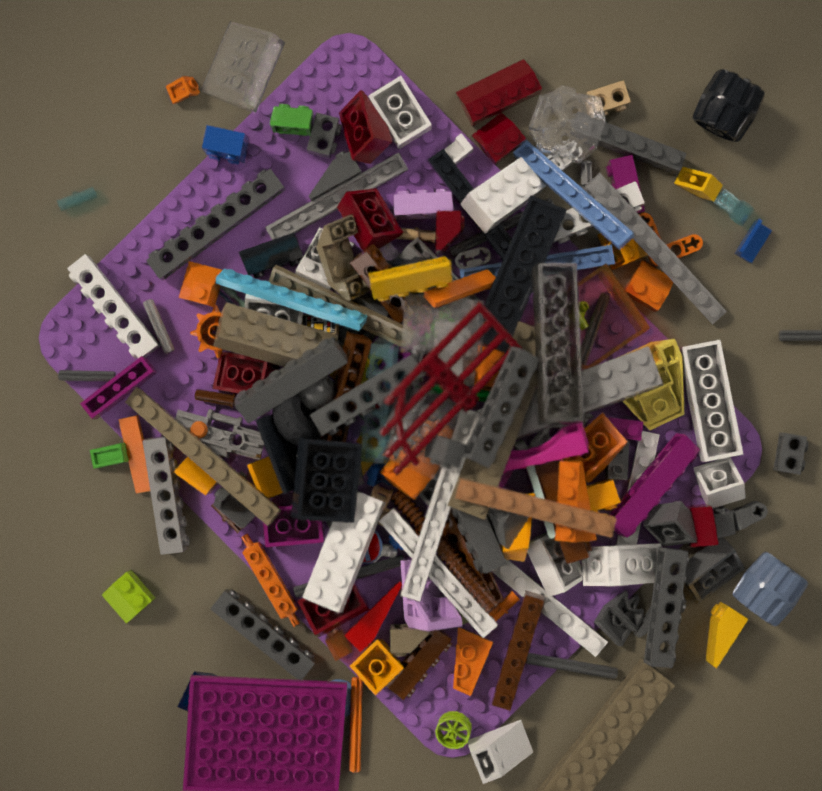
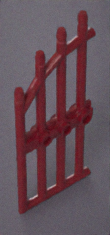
(446, 378)

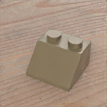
(405, 639)

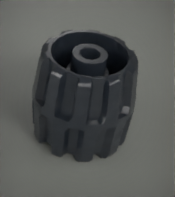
(728, 105)

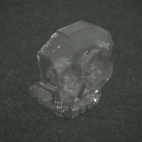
(582, 128)

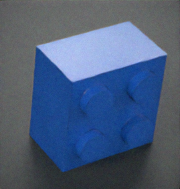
(225, 144)

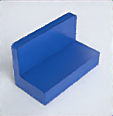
(753, 241)

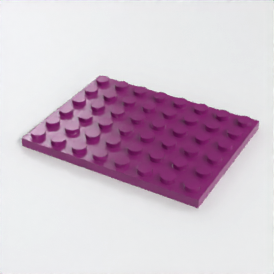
(263, 734)

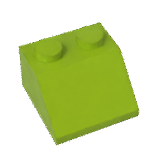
(128, 596)

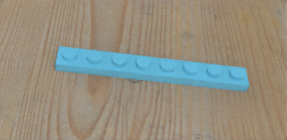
(291, 299)

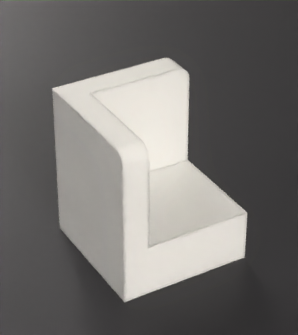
(459, 149)

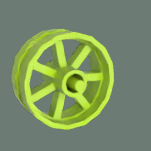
(453, 730)

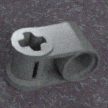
(744, 514)

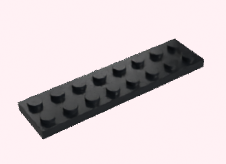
(514, 279)

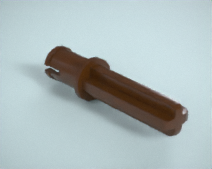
(215, 397)

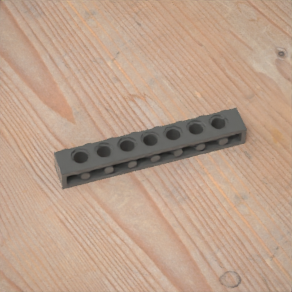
(211, 235)

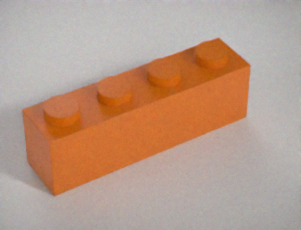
(573, 492)

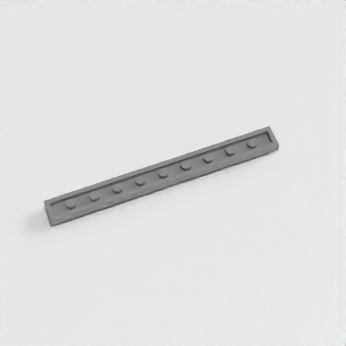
(656, 248)

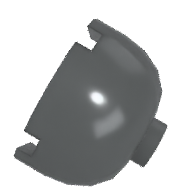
(318, 394)

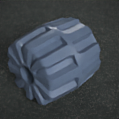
(770, 589)

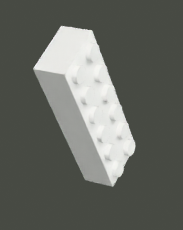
(710, 401)
(343, 555)

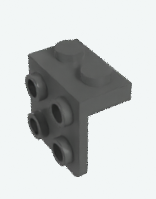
(232, 507)

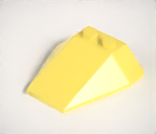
(667, 401)

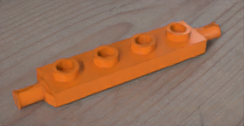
(270, 580)

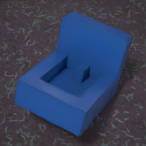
(374, 475)

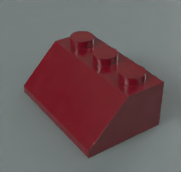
(371, 216)
(448, 228)
(325, 620)

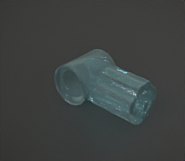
(738, 210)

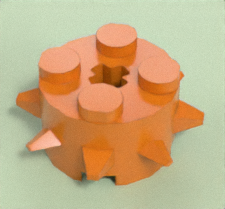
(204, 331)

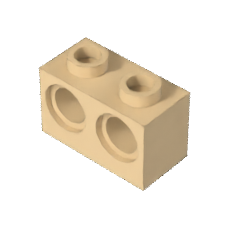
(606, 94)

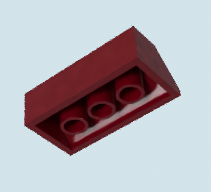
(499, 92)

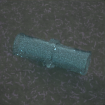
(77, 198)

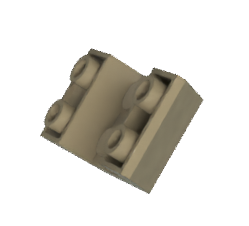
(336, 256)

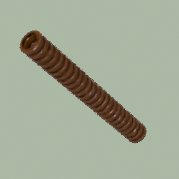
(447, 554)

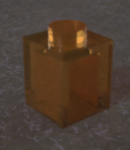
(338, 644)

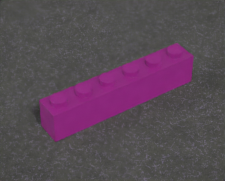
(653, 484)

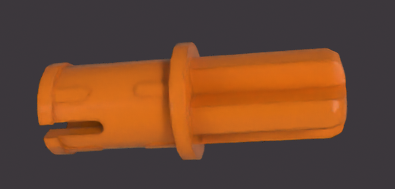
(502, 608)

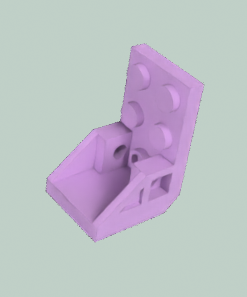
(432, 611)

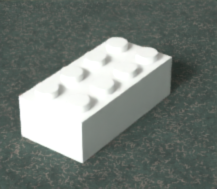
(502, 195)

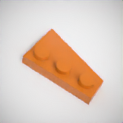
(470, 659)

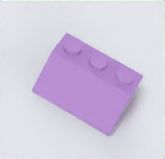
(421, 204)

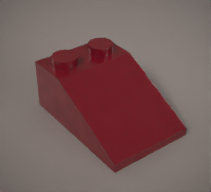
(364, 129)
(240, 372)

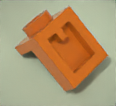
(182, 89)

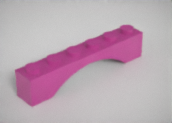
(567, 442)

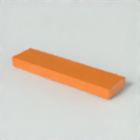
(460, 288)
(133, 439)

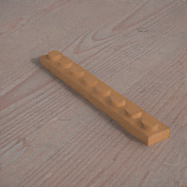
(535, 507)

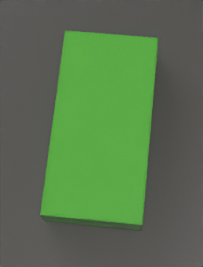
(109, 455)

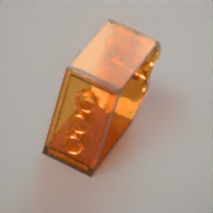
(624, 303)

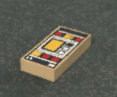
(320, 324)

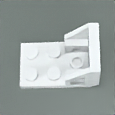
(620, 565)

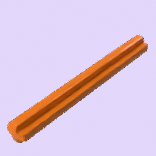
(355, 725)

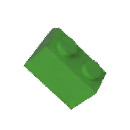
(292, 120)

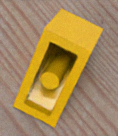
(699, 183)

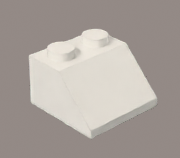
(720, 482)

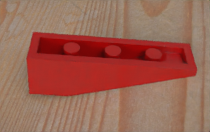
(367, 627)

